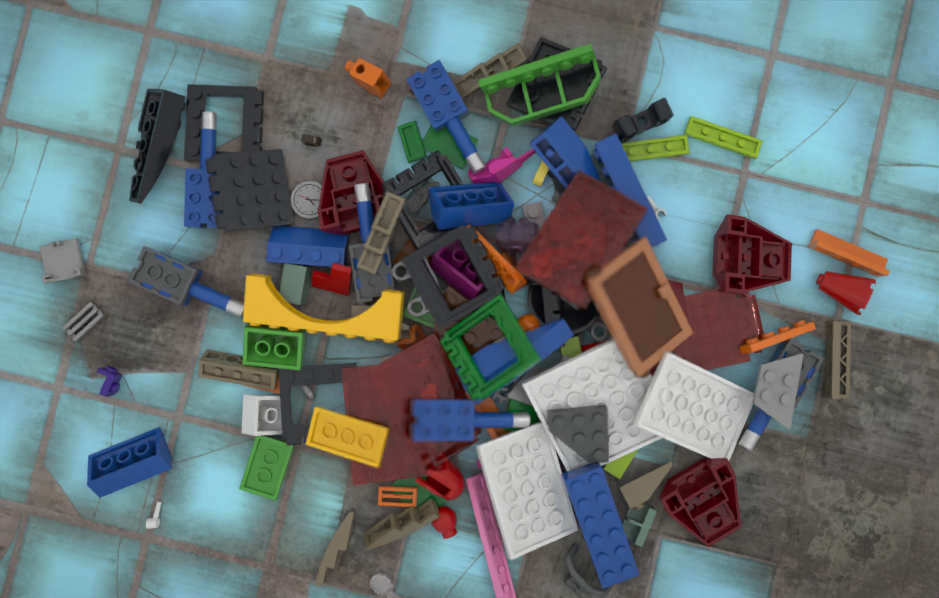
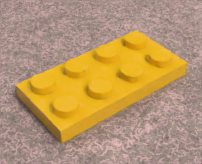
(347, 436)

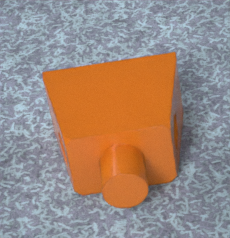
(368, 76)

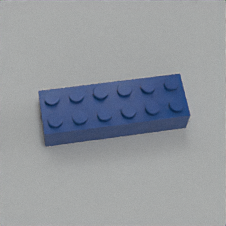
(624, 180)
(600, 524)

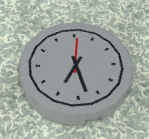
(306, 199)

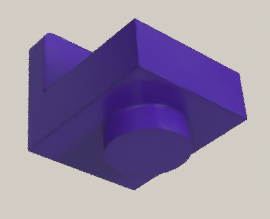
(111, 383)

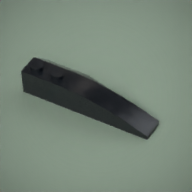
(158, 131)

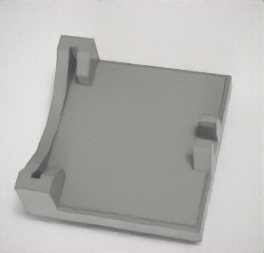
(62, 261)

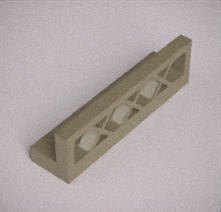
(833, 359)
(236, 372)

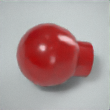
(446, 522)

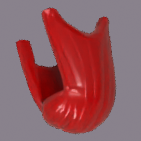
(444, 480)

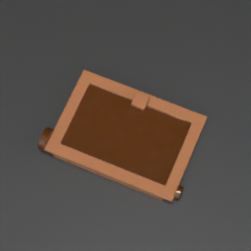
(638, 306)

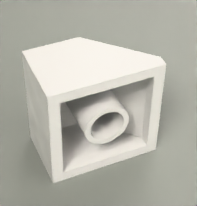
(261, 414)

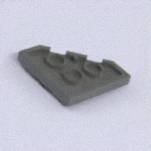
(582, 431)

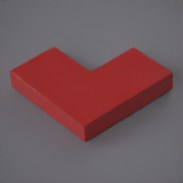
(338, 281)

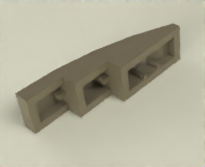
(510, 59)
(381, 233)
(396, 527)
(339, 542)

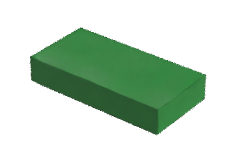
(412, 141)

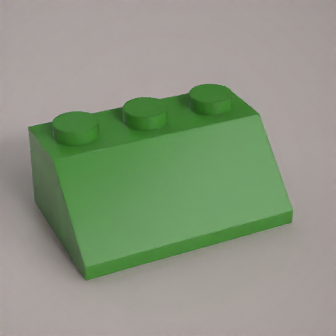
(273, 347)

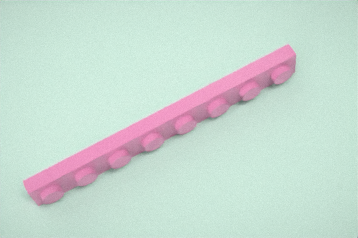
(490, 536)

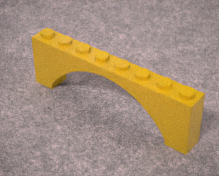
(266, 306)

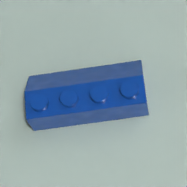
(469, 205)
(306, 247)
(128, 463)

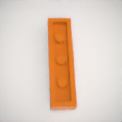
(770, 338)

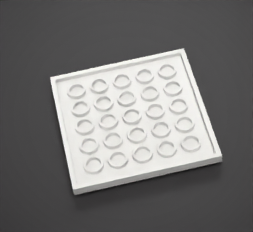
(594, 380)

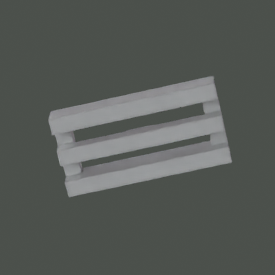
(71, 332)

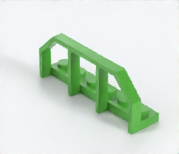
(541, 68)

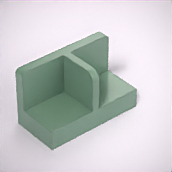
(295, 283)
(637, 523)

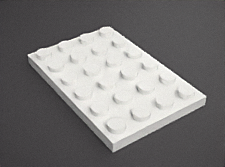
(694, 408)
(526, 489)

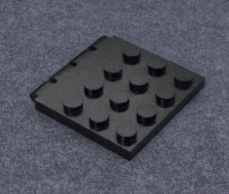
(545, 91)
(250, 190)

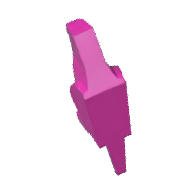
(500, 167)

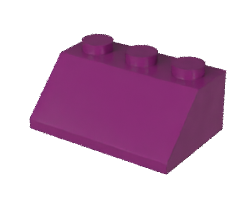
(457, 270)

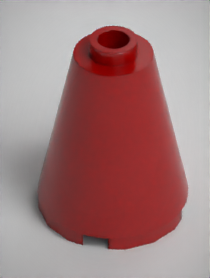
(846, 289)

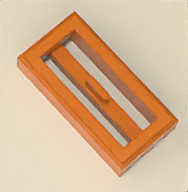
(392, 495)

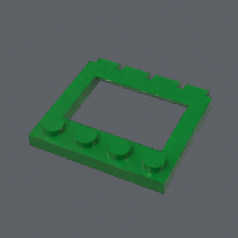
(514, 335)

